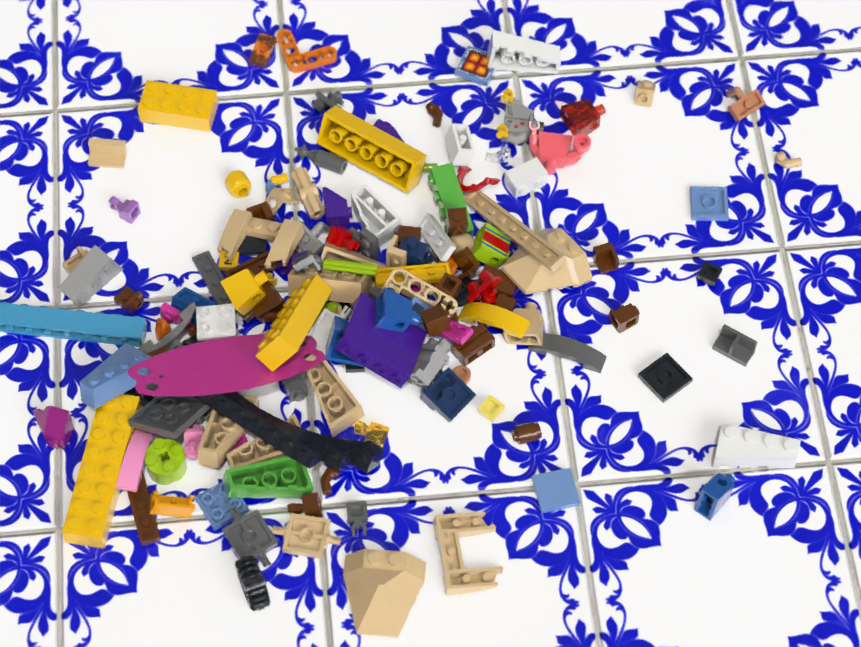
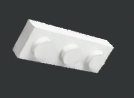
(436, 237)

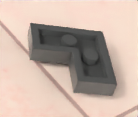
(368, 243)

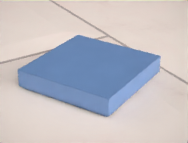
(708, 203)
(555, 490)

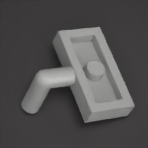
(310, 241)

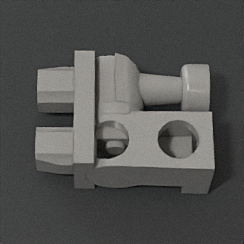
(429, 361)

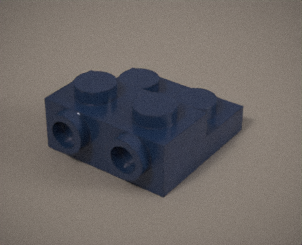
(447, 394)

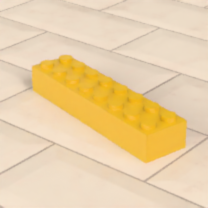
(96, 484)

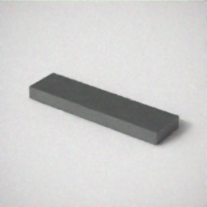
(212, 277)

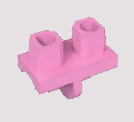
(192, 440)

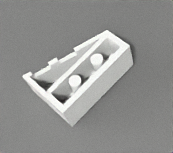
(374, 214)

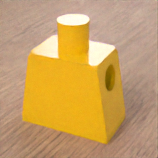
(245, 289)

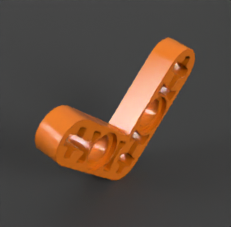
(297, 57)

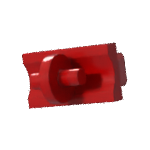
(485, 291)

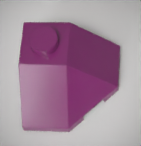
(55, 426)

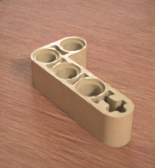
(424, 290)

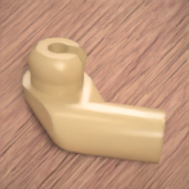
(787, 163)

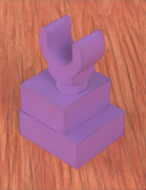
(127, 210)

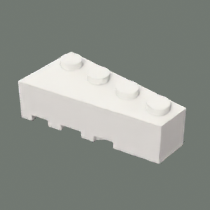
(522, 54)
(754, 448)

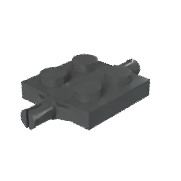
(250, 535)

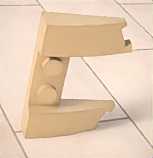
(241, 223)
(455, 577)

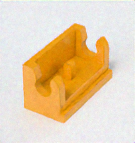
(171, 505)

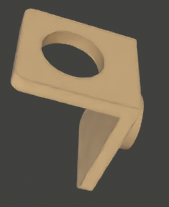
(281, 195)

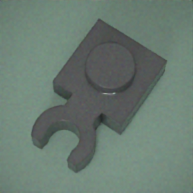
(357, 516)

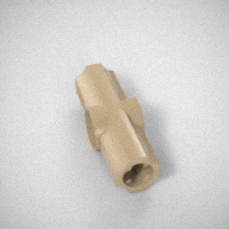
(308, 193)

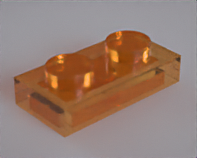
(262, 50)

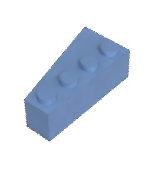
(111, 376)

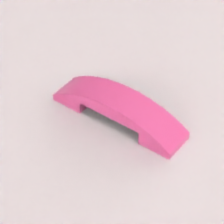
(134, 460)

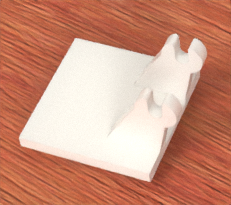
(217, 322)

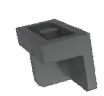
(735, 345)

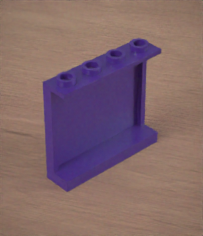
(379, 349)

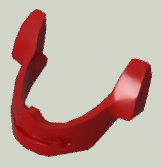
(463, 170)

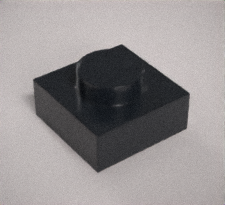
(710, 273)

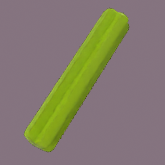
(350, 267)

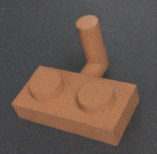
(745, 104)

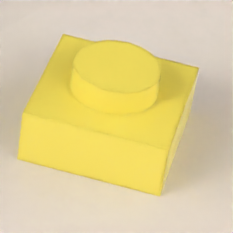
(491, 408)

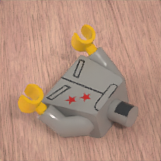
(516, 121)

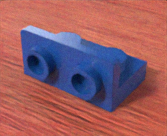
(187, 296)

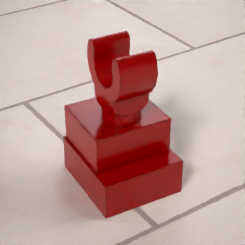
(342, 237)

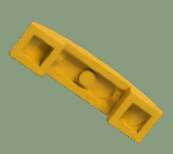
(494, 316)

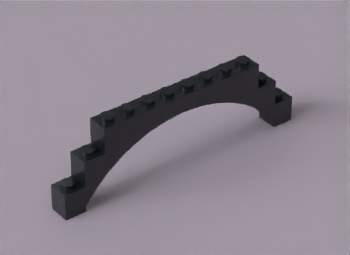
(298, 443)

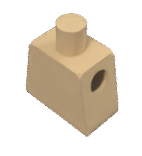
(534, 333)

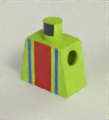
(491, 246)

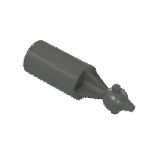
(323, 159)

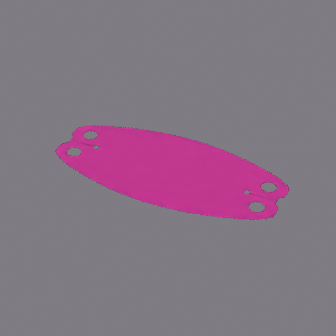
(218, 367)

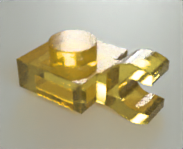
(375, 432)

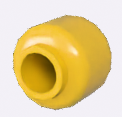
(238, 183)

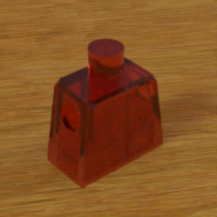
(582, 116)

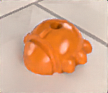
(162, 328)

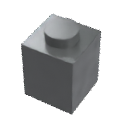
(295, 387)

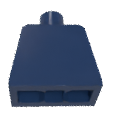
(417, 251)

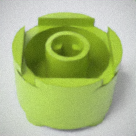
(165, 461)

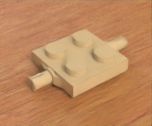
(306, 535)

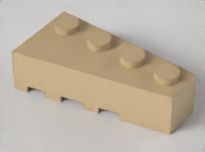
(334, 397)
(220, 437)

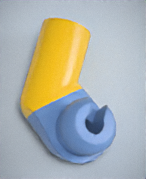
(274, 181)

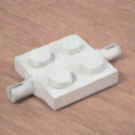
(323, 325)

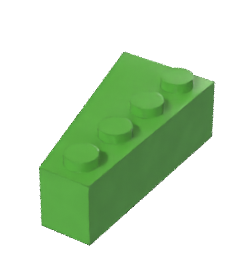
(447, 192)
(268, 479)

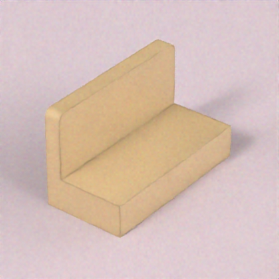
(107, 153)
(394, 256)

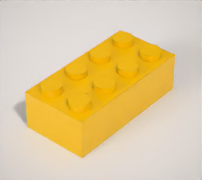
(178, 106)

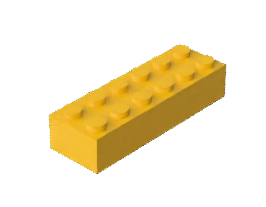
(371, 149)
(293, 322)

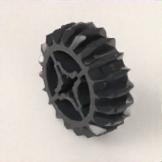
(252, 583)

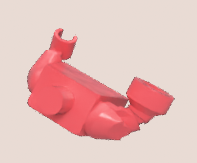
(555, 149)

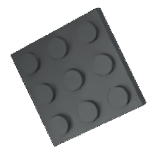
(168, 415)

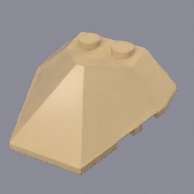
(534, 277)
(382, 589)

